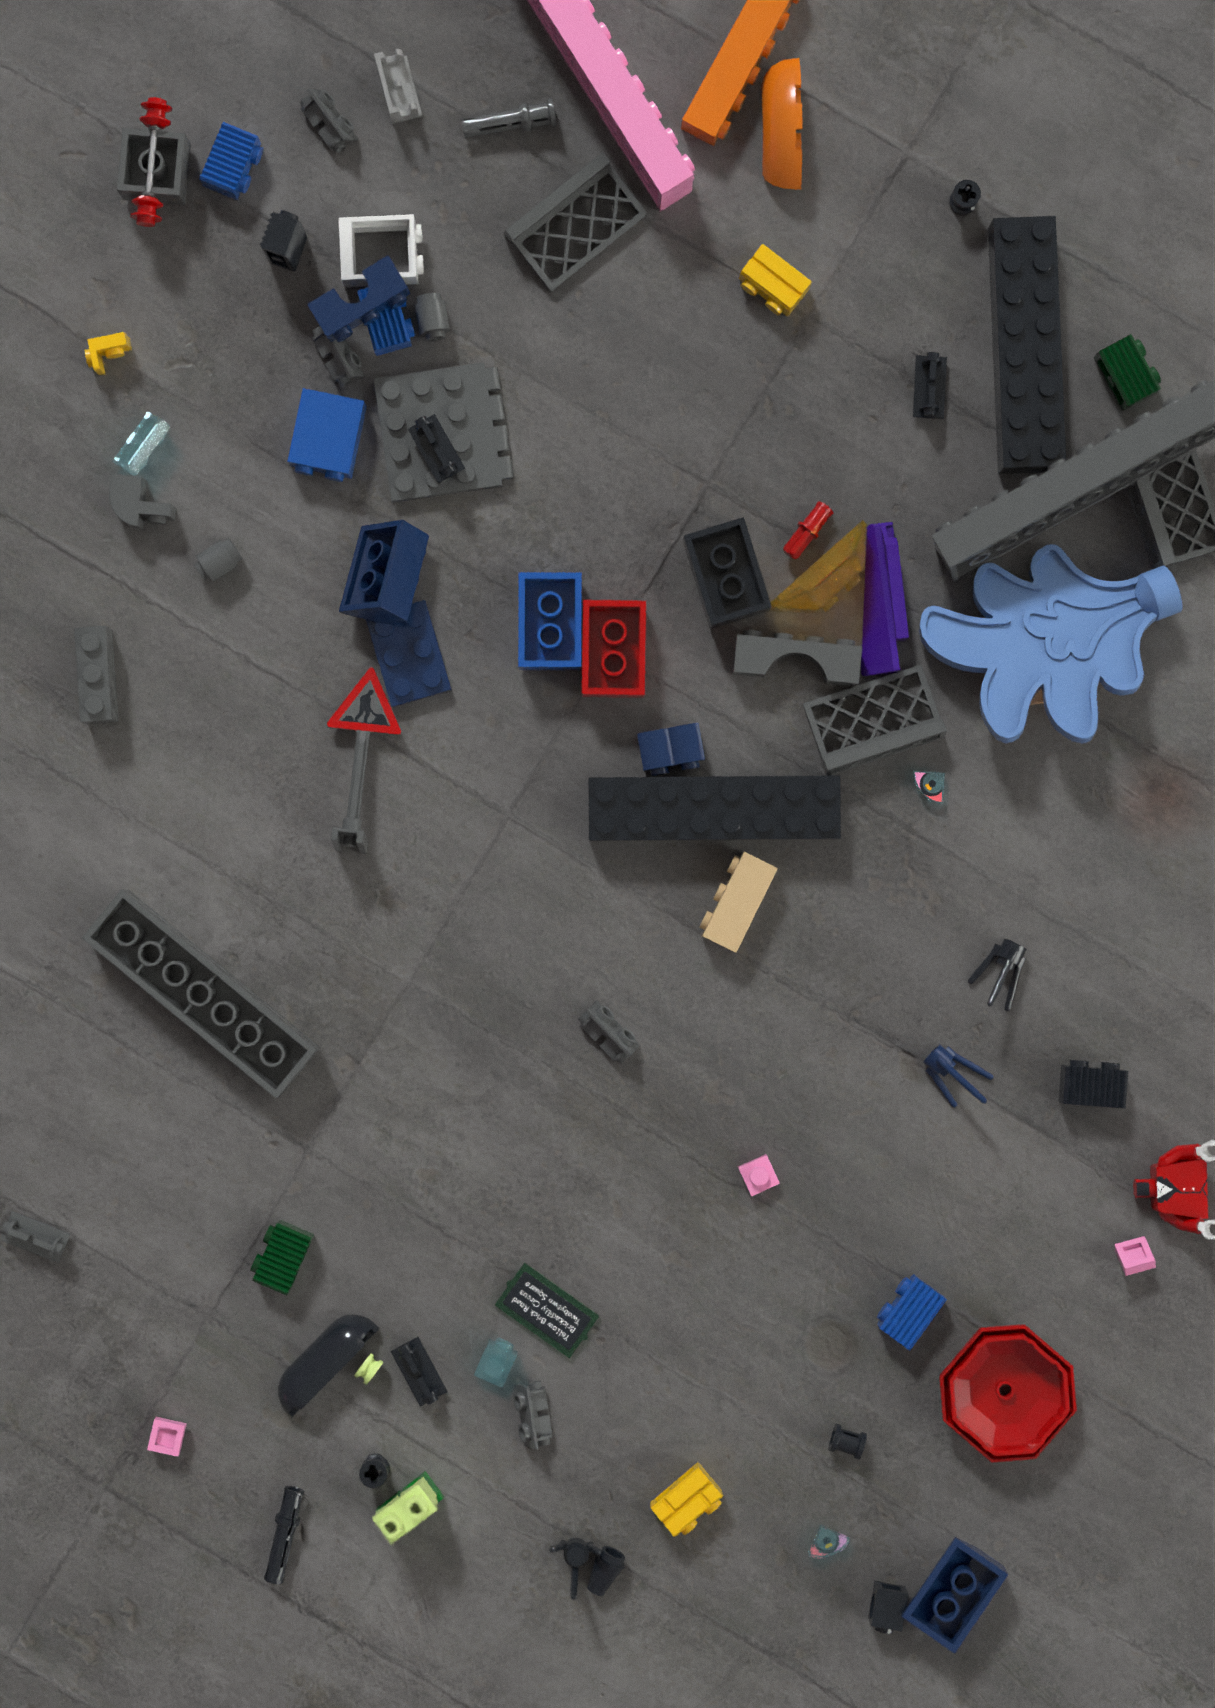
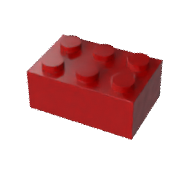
(614, 648)

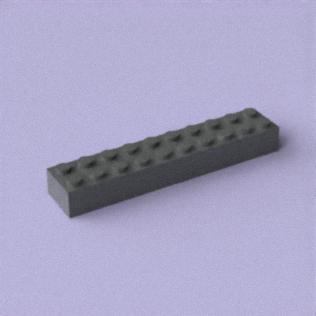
(1078, 482)

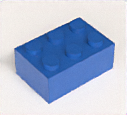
(550, 621)

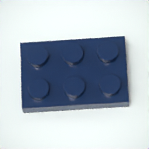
(410, 657)

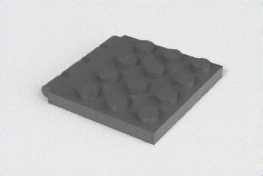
(467, 415)

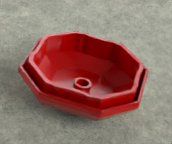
(1025, 1418)

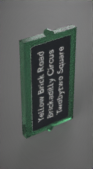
(547, 1310)

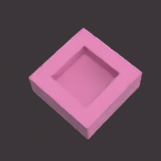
(758, 1175)
(1135, 1256)
(167, 1436)

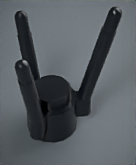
(1009, 957)
(575, 1554)

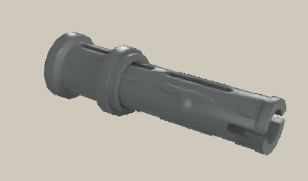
(524, 117)

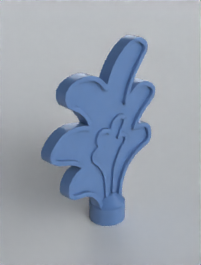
(1053, 636)

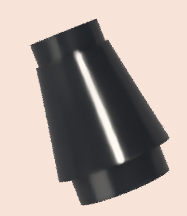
(605, 1570)

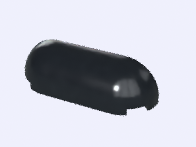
(323, 1360)

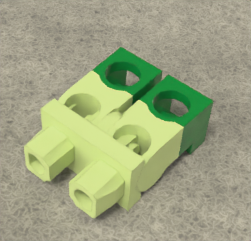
(408, 1507)

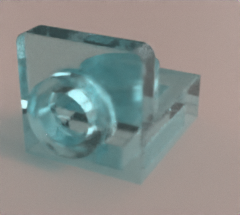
(496, 1361)

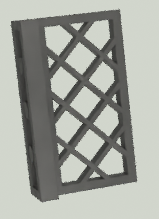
(560, 199)
(1149, 517)
(884, 745)

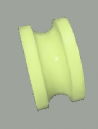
(368, 1368)

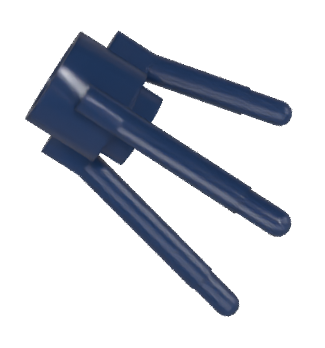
(941, 1062)

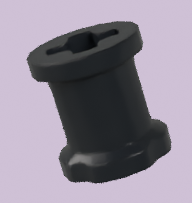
(974, 195)
(847, 1441)
(367, 1477)

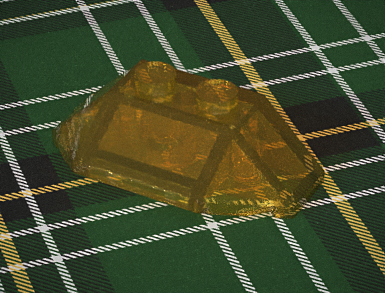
(827, 576)

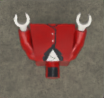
(1180, 1188)

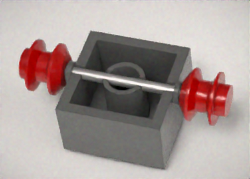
(153, 164)

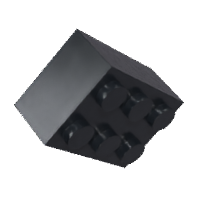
(726, 573)

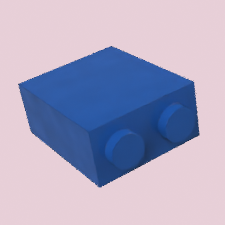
(326, 435)

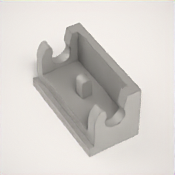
(398, 86)

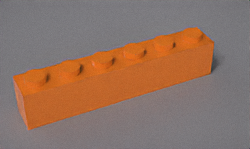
(735, 68)

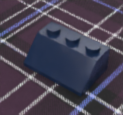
(384, 572)
(955, 1594)

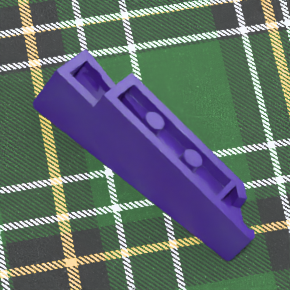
(883, 602)

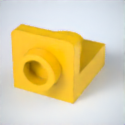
(110, 345)

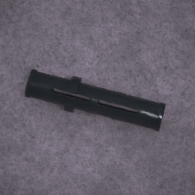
(286, 1522)

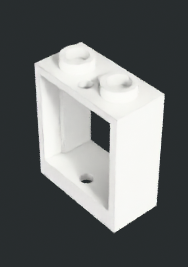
(352, 225)

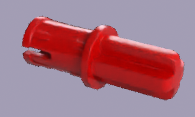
(807, 530)

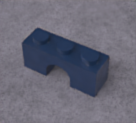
(385, 290)

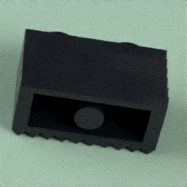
(284, 240)
(1093, 1085)

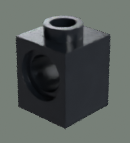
(887, 1607)

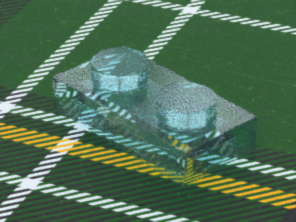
(141, 443)

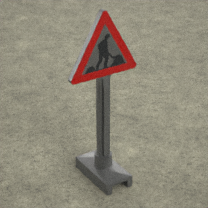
(365, 712)

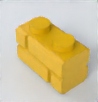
(774, 281)
(687, 1500)

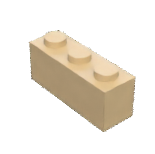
(737, 901)

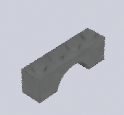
(837, 662)

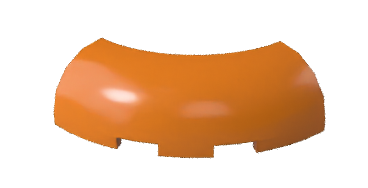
(780, 121)

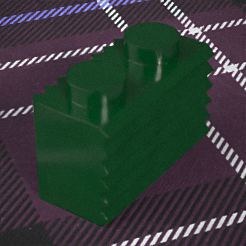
(1128, 371)
(282, 1256)

